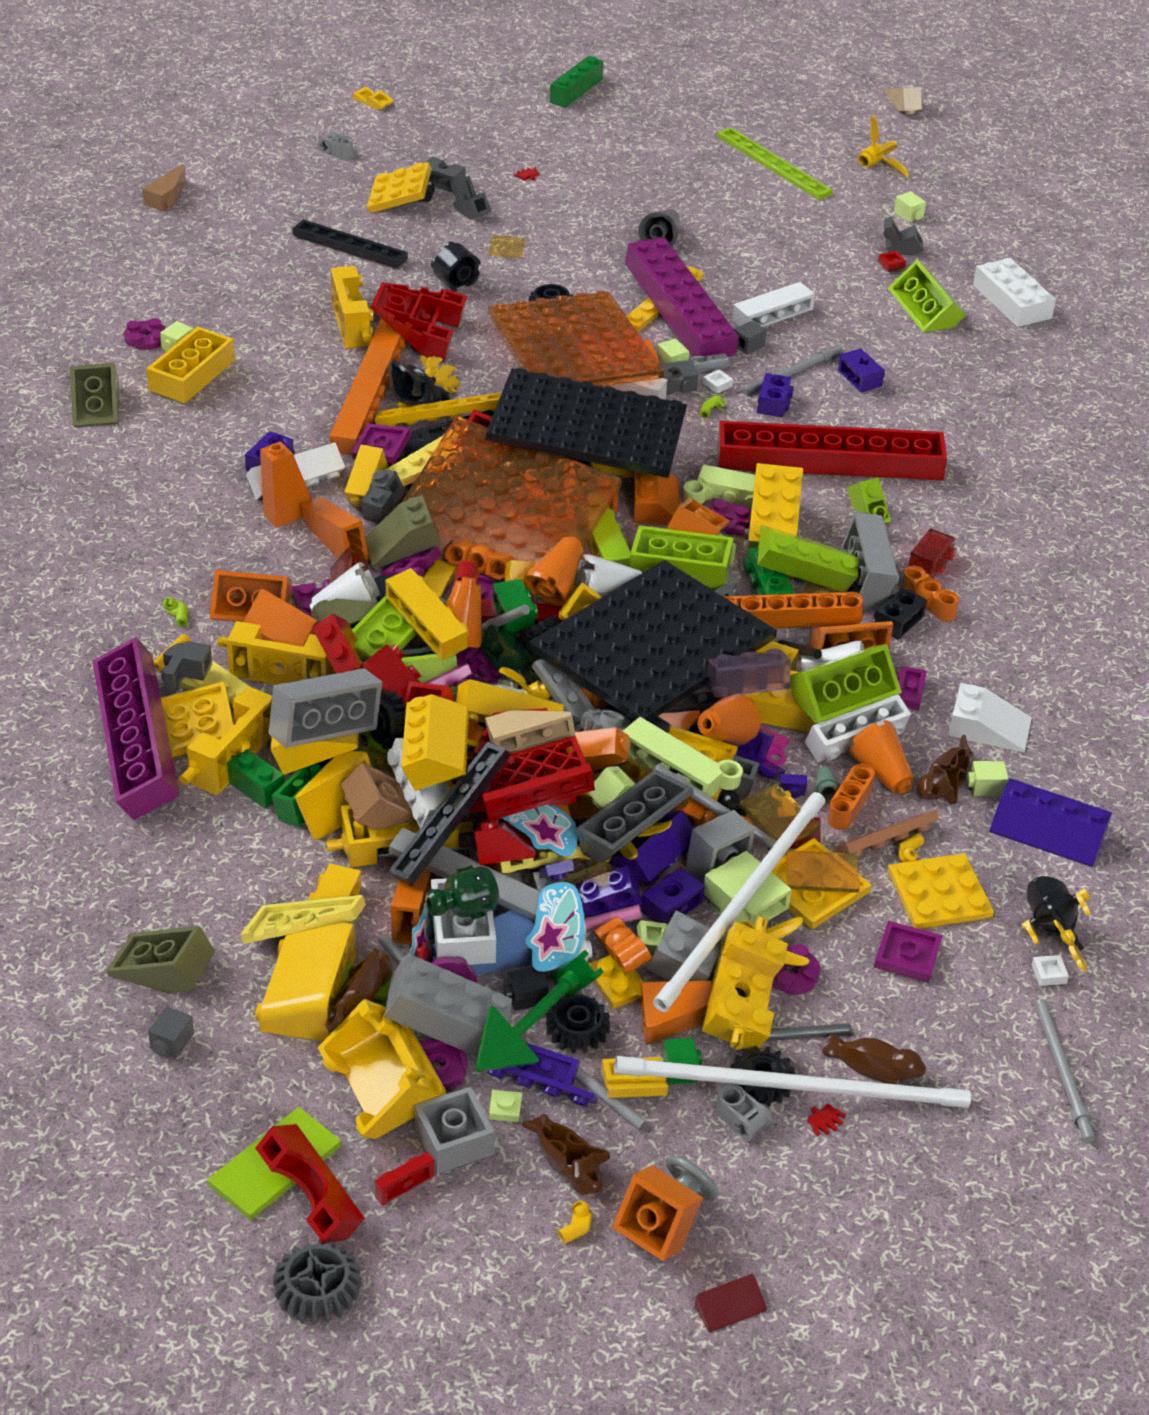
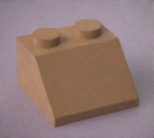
(376, 798)

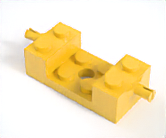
(350, 308)
(255, 658)
(210, 755)
(362, 842)
(748, 962)

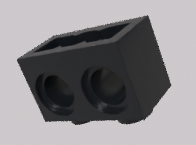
(903, 610)

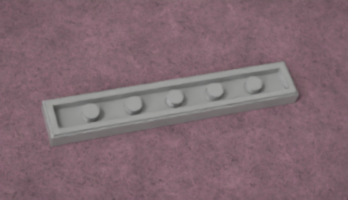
(512, 893)

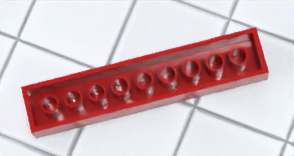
(833, 449)

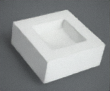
(717, 381)
(1050, 970)

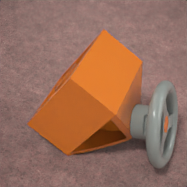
(662, 1209)

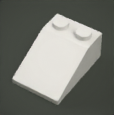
(988, 719)

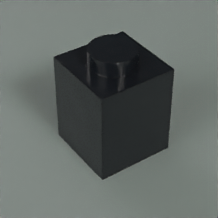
(525, 988)

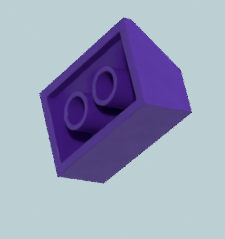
(657, 850)

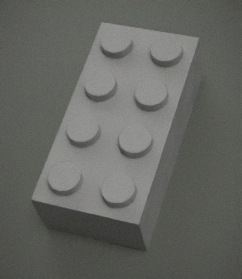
(876, 565)
(325, 707)
(442, 1003)

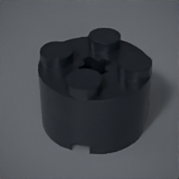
(456, 266)

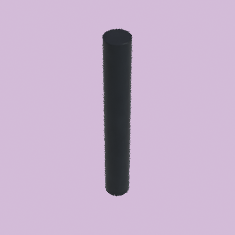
(803, 650)

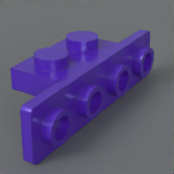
(756, 751)
(552, 1072)

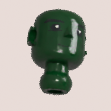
(467, 893)

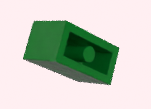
(512, 595)
(254, 777)

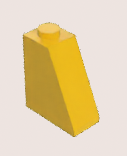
(366, 464)

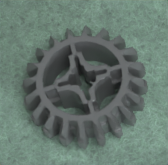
(303, 1294)

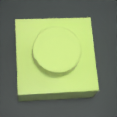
(650, 933)
(505, 1105)

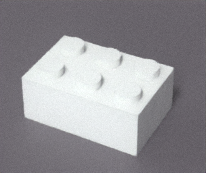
(464, 937)

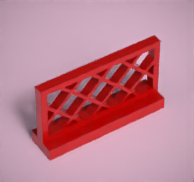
(538, 790)

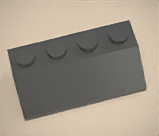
(630, 815)

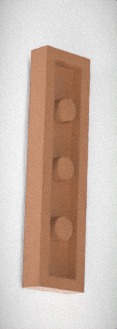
(896, 831)

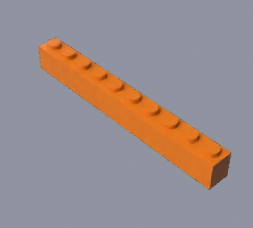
(367, 388)

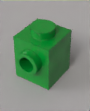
(681, 1051)

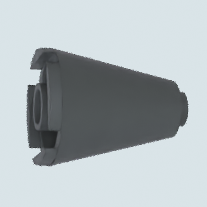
(660, 225)

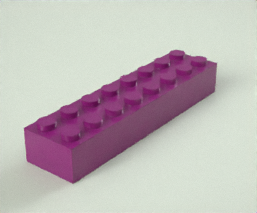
(680, 298)
(135, 729)

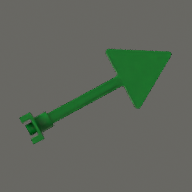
(503, 1044)

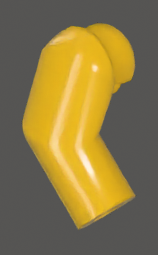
(907, 848)
(579, 1224)

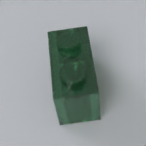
(505, 649)

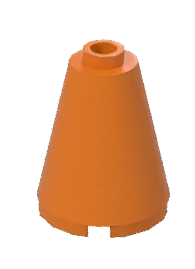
(555, 572)
(466, 607)
(731, 720)
(883, 752)

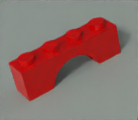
(338, 643)
(291, 1154)

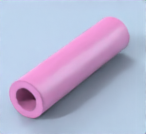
(625, 914)

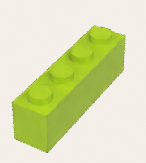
(608, 540)

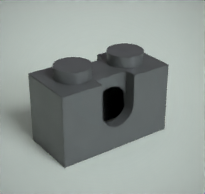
(441, 169)
(685, 382)

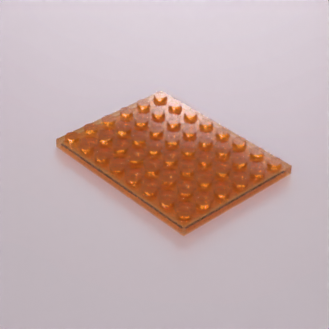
(576, 339)
(510, 494)

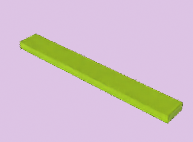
(775, 163)

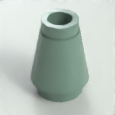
(826, 783)

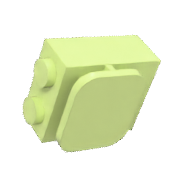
(726, 881)

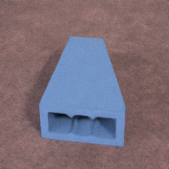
(511, 948)

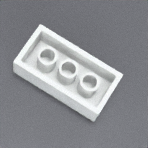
(1014, 292)

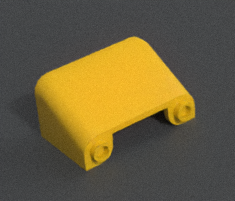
(307, 981)
(382, 1068)

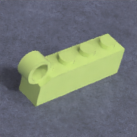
(721, 484)
(659, 747)

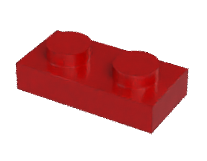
(404, 1178)

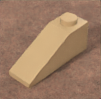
(905, 99)
(527, 729)

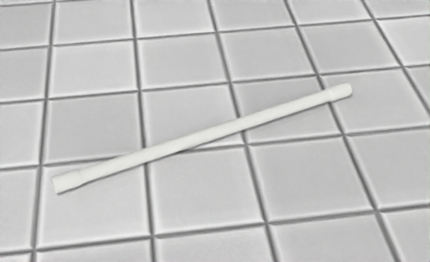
(673, 988)
(640, 1067)

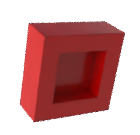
(892, 261)

